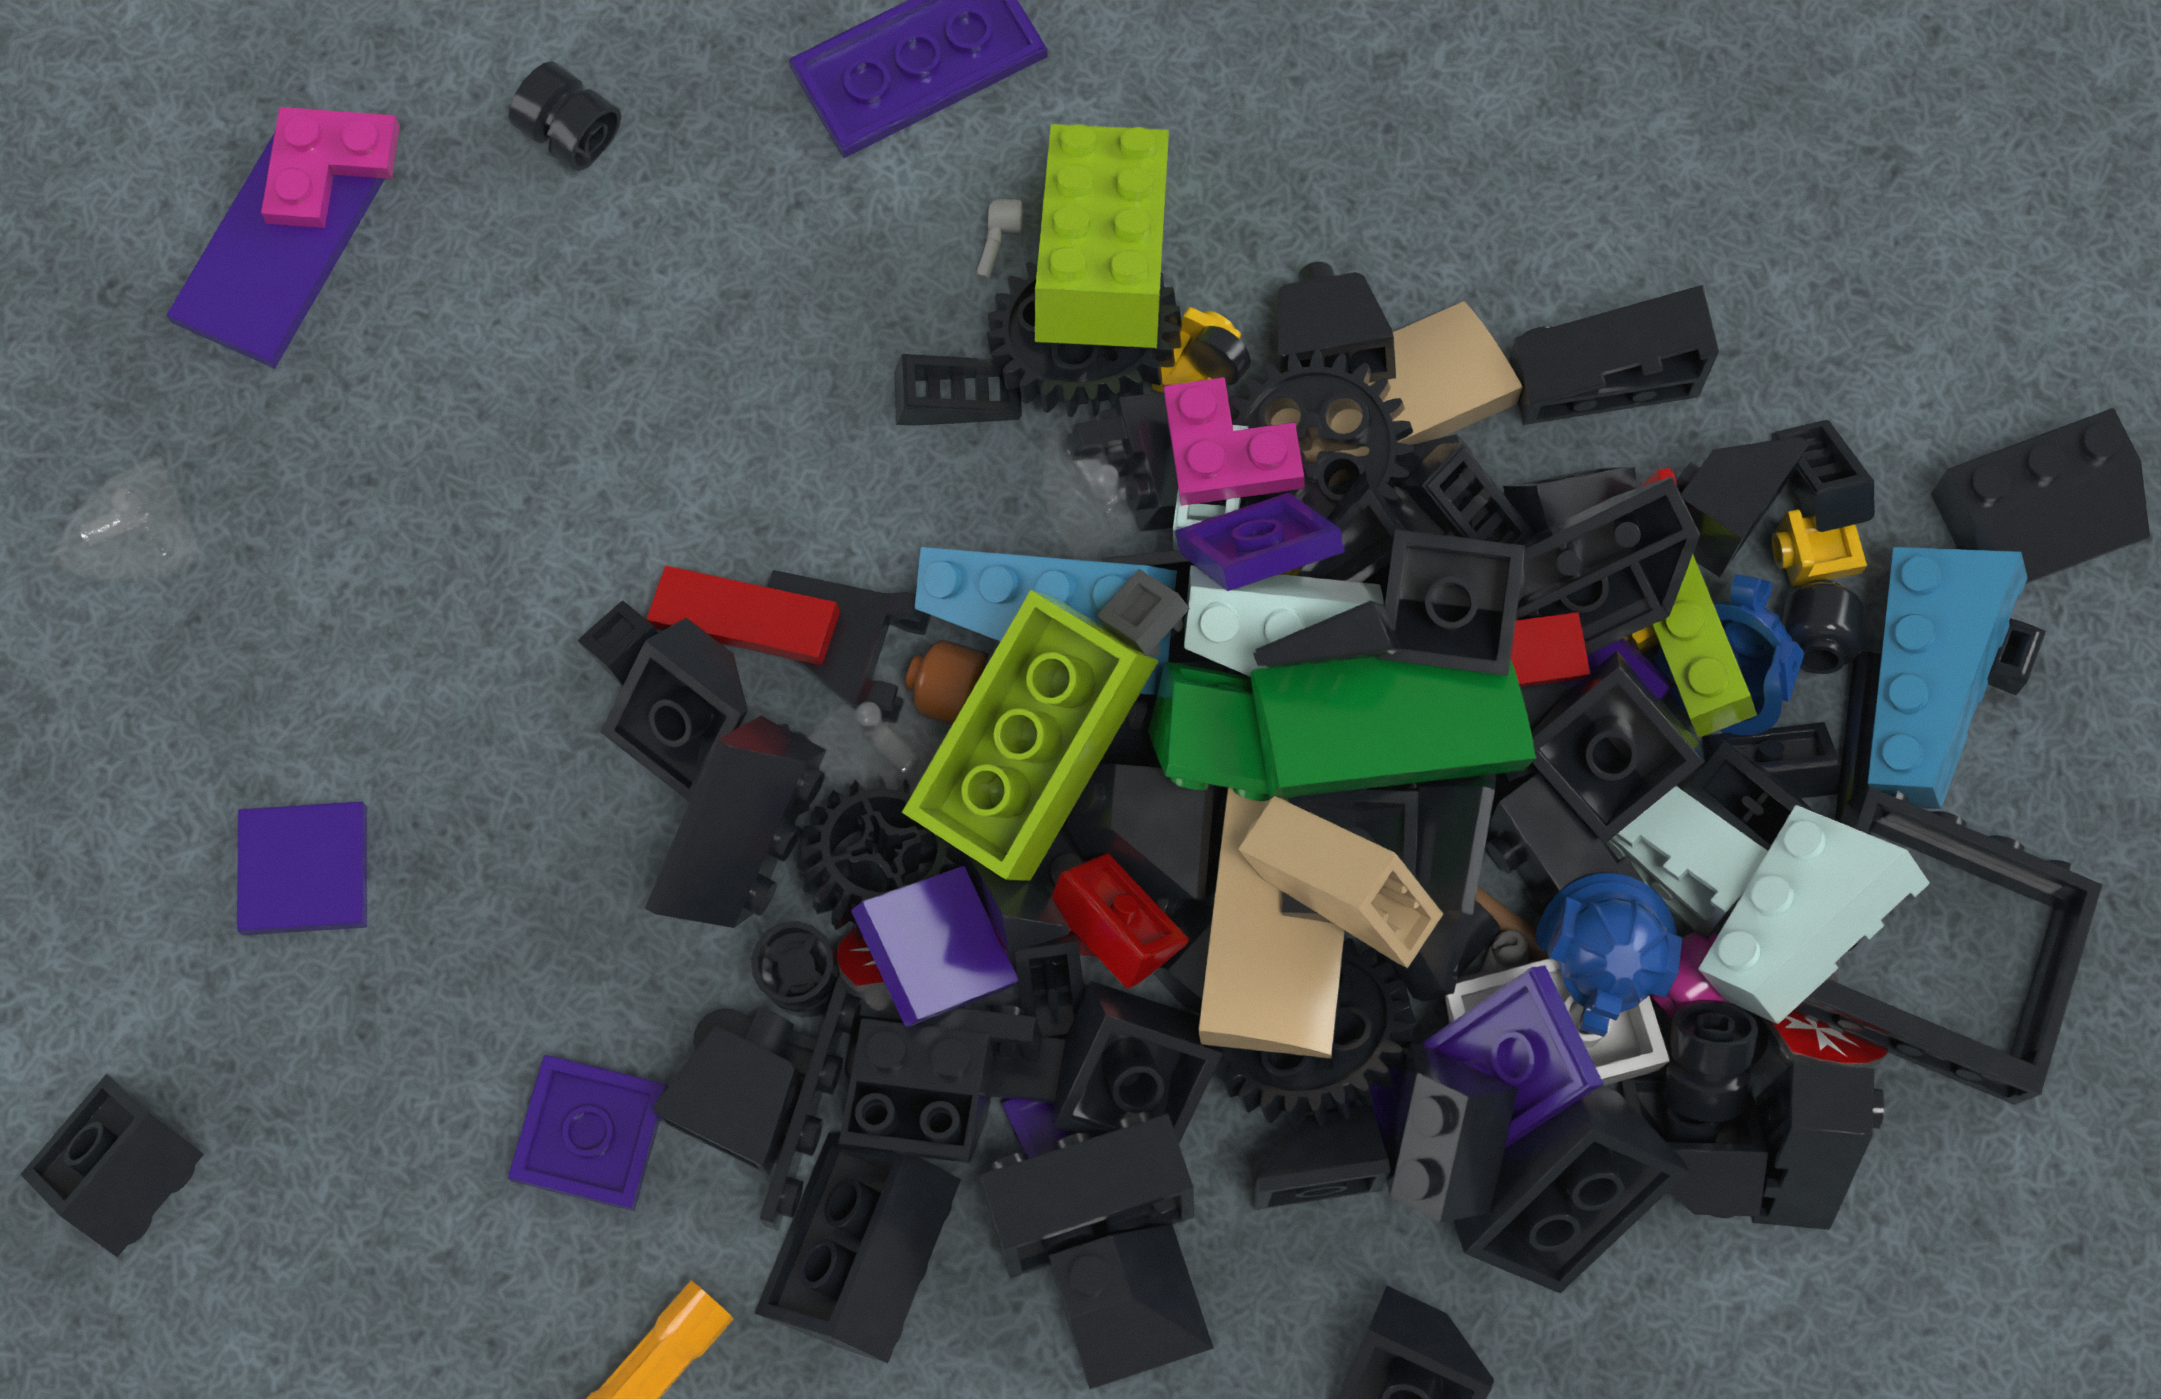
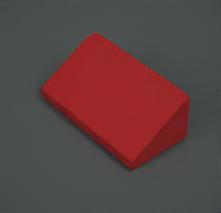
(1117, 919)

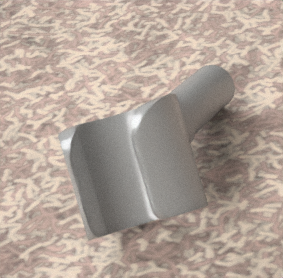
(1003, 217)

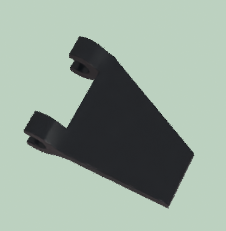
(858, 638)

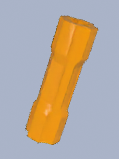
(677, 1339)

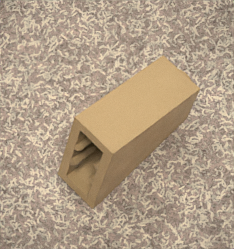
(1342, 879)

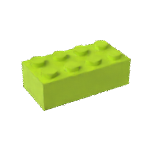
(1102, 236)
(1029, 736)

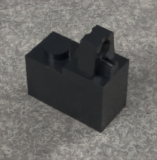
(1138, 445)

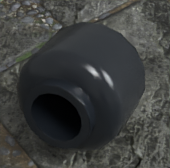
(1825, 624)

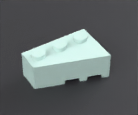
(1238, 621)
(1690, 859)
(1804, 911)

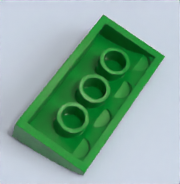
(1386, 725)

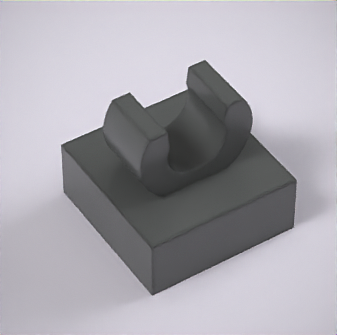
(1144, 613)

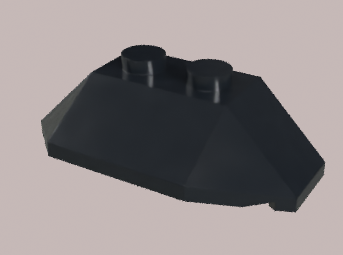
(1611, 564)
(1448, 867)

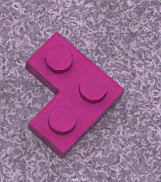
(312, 149)
(1221, 462)

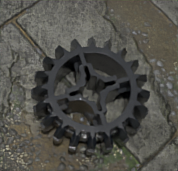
(898, 840)

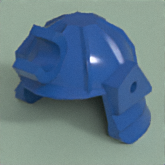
(1761, 649)
(1611, 945)

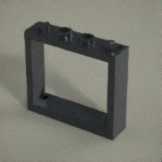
(2006, 864)

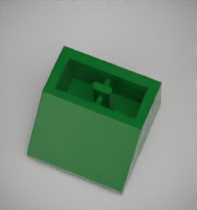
(1208, 731)

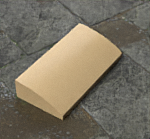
(1445, 377)
(1266, 973)

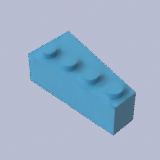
(988, 589)
(1938, 648)

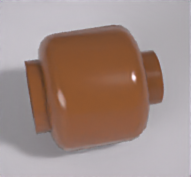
(944, 679)

